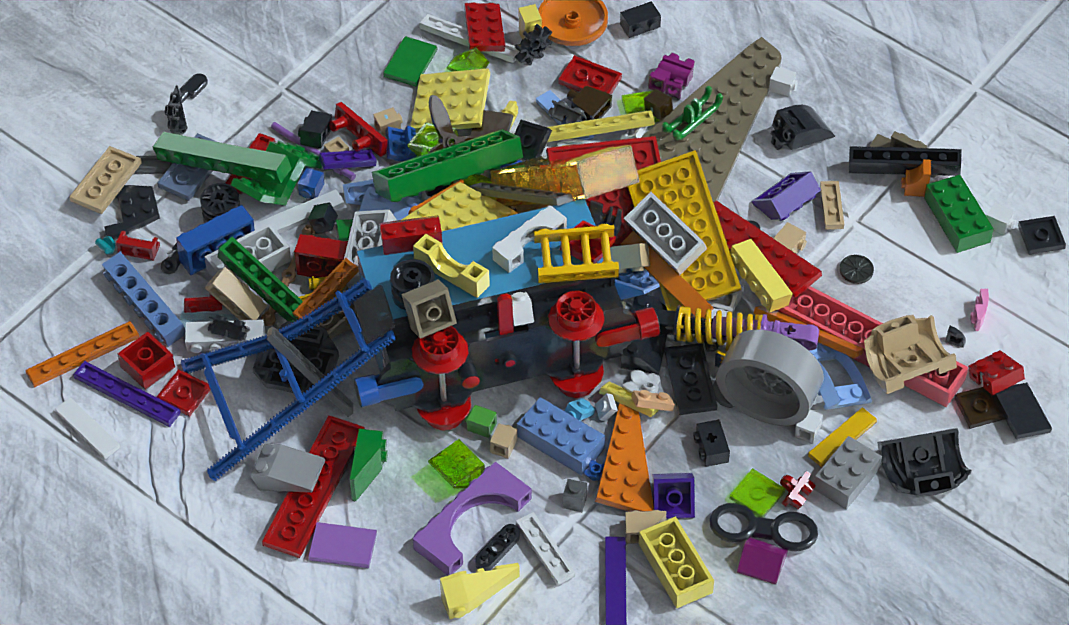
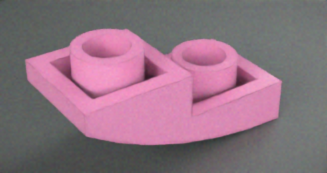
(978, 316)

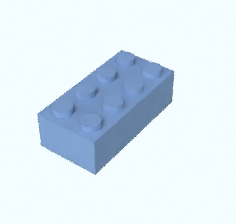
(560, 436)

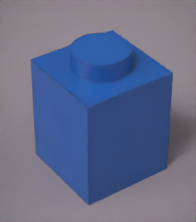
(311, 183)

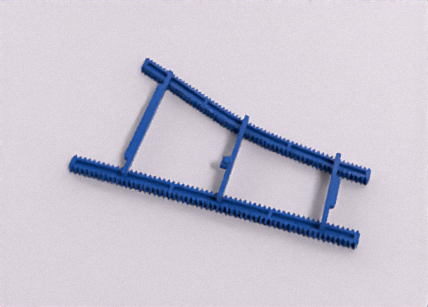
(302, 401)

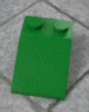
(367, 460)

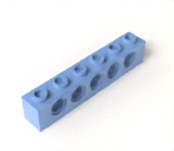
(173, 327)

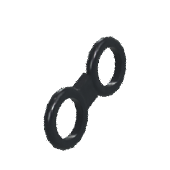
(763, 527)

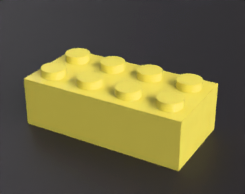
(676, 562)

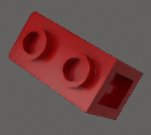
(202, 304)

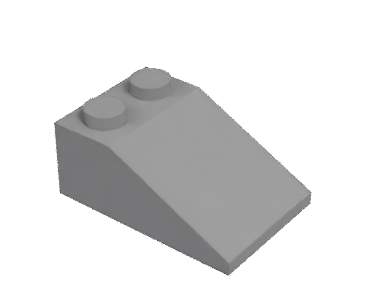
(286, 469)

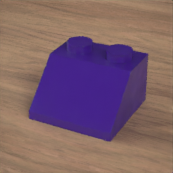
(674, 494)

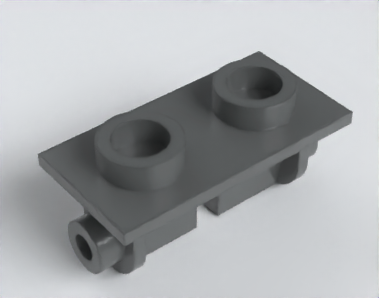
(561, 110)

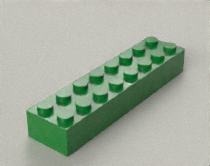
(447, 165)

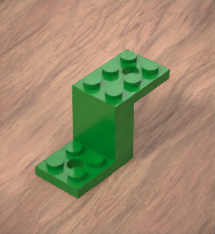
(275, 192)

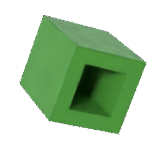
(481, 421)

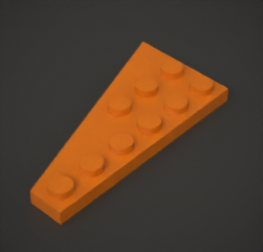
(625, 469)

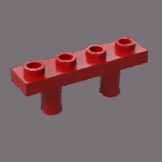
(361, 129)

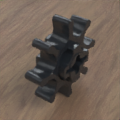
(533, 44)

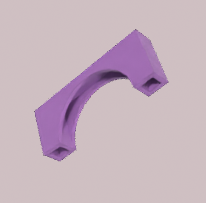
(493, 486)

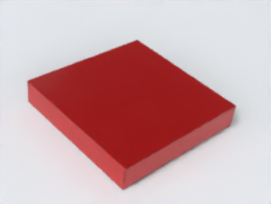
(184, 392)

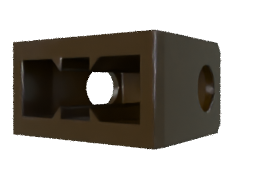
(592, 101)

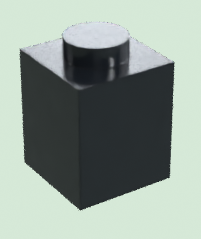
(323, 217)

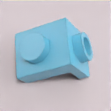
(580, 409)

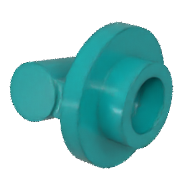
(106, 244)

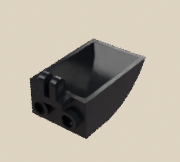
(798, 127)

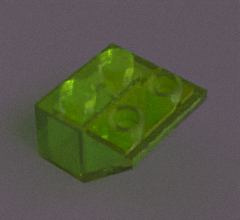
(457, 465)

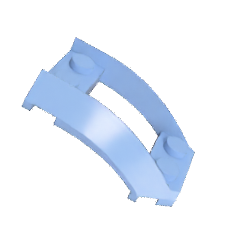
(841, 395)

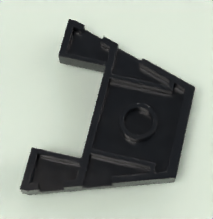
(137, 209)

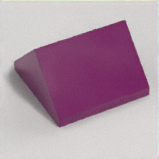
(762, 560)

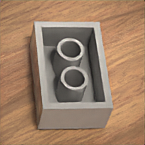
(847, 472)

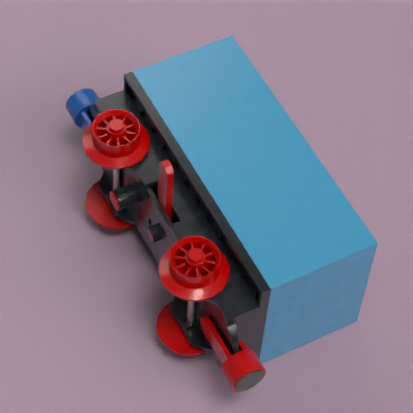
(570, 338)

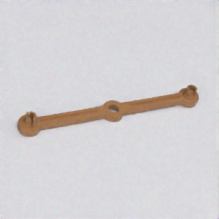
(269, 316)

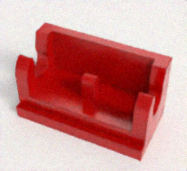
(137, 247)

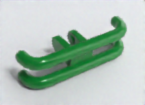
(692, 115)

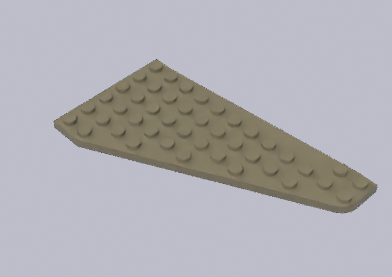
(722, 135)

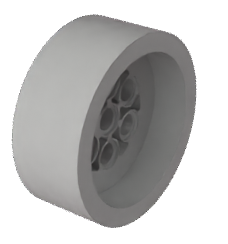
(770, 377)

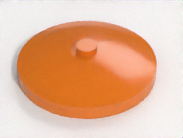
(574, 20)

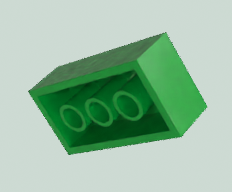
(958, 213)

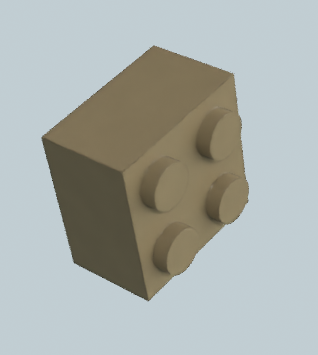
(429, 308)

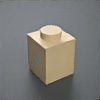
(386, 119)
(503, 440)

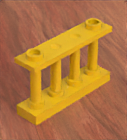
(572, 272)

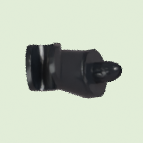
(171, 263)

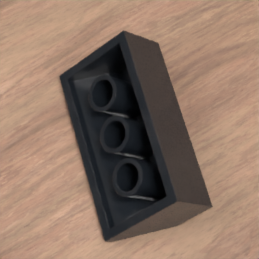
(645, 353)

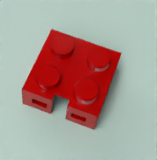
(998, 370)

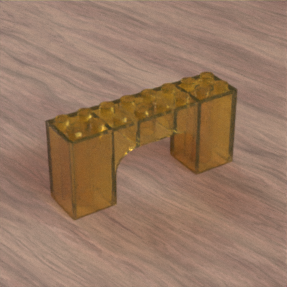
(580, 176)

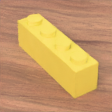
(760, 275)

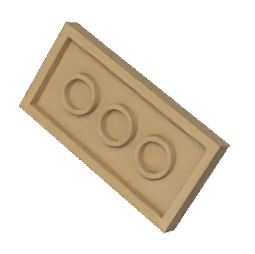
(105, 180)

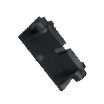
(236, 329)

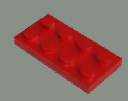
(484, 26)

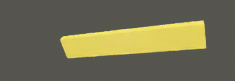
(601, 125)

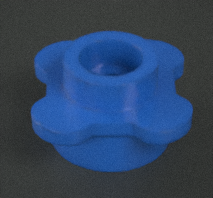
(594, 475)

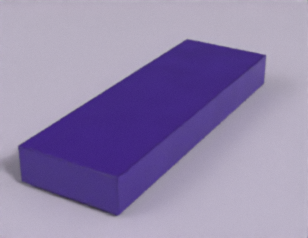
(347, 159)

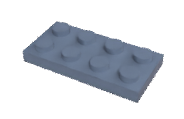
(184, 179)

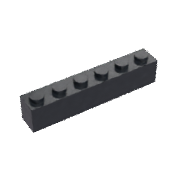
(898, 160)

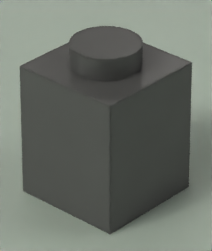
(574, 495)

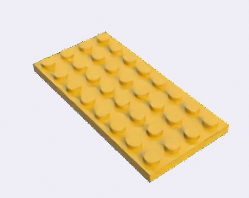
(685, 192)

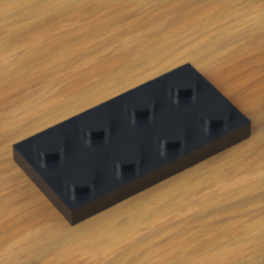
(690, 379)

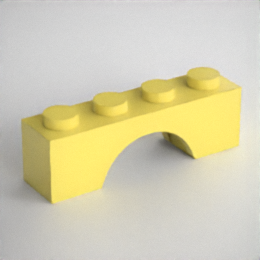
(470, 278)

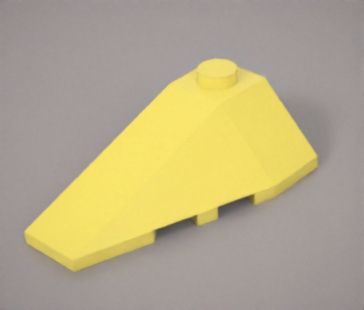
(465, 591)

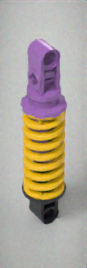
(723, 329)

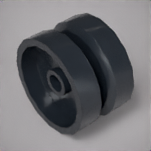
(409, 276)

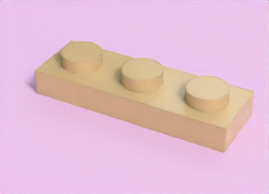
(831, 205)

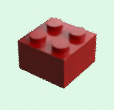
(146, 360)

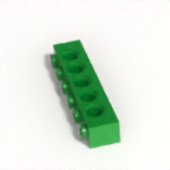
(259, 279)

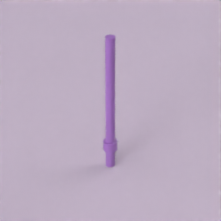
(292, 137)

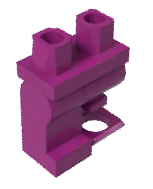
(672, 69)

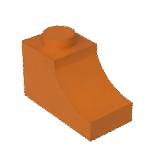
(917, 180)

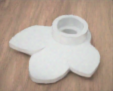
(642, 381)

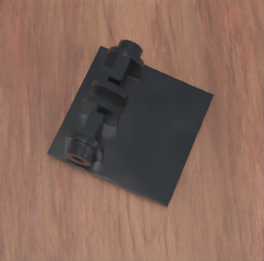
(175, 113)

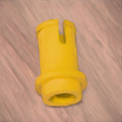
(315, 282)

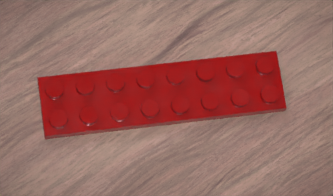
(792, 268)
(302, 510)

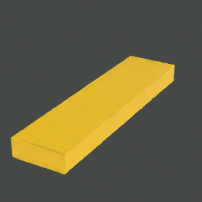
(853, 427)

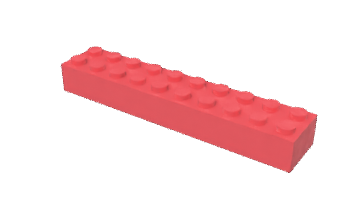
(855, 327)

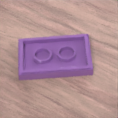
(342, 545)

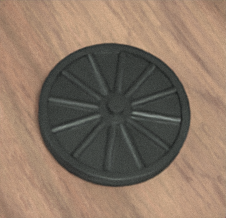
(856, 269)

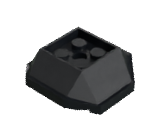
(314, 345)

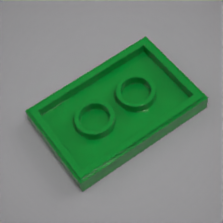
(410, 61)

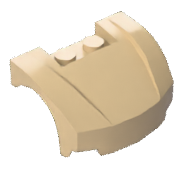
(906, 350)

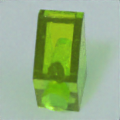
(468, 60)

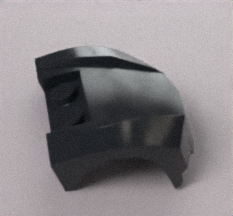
(924, 462)

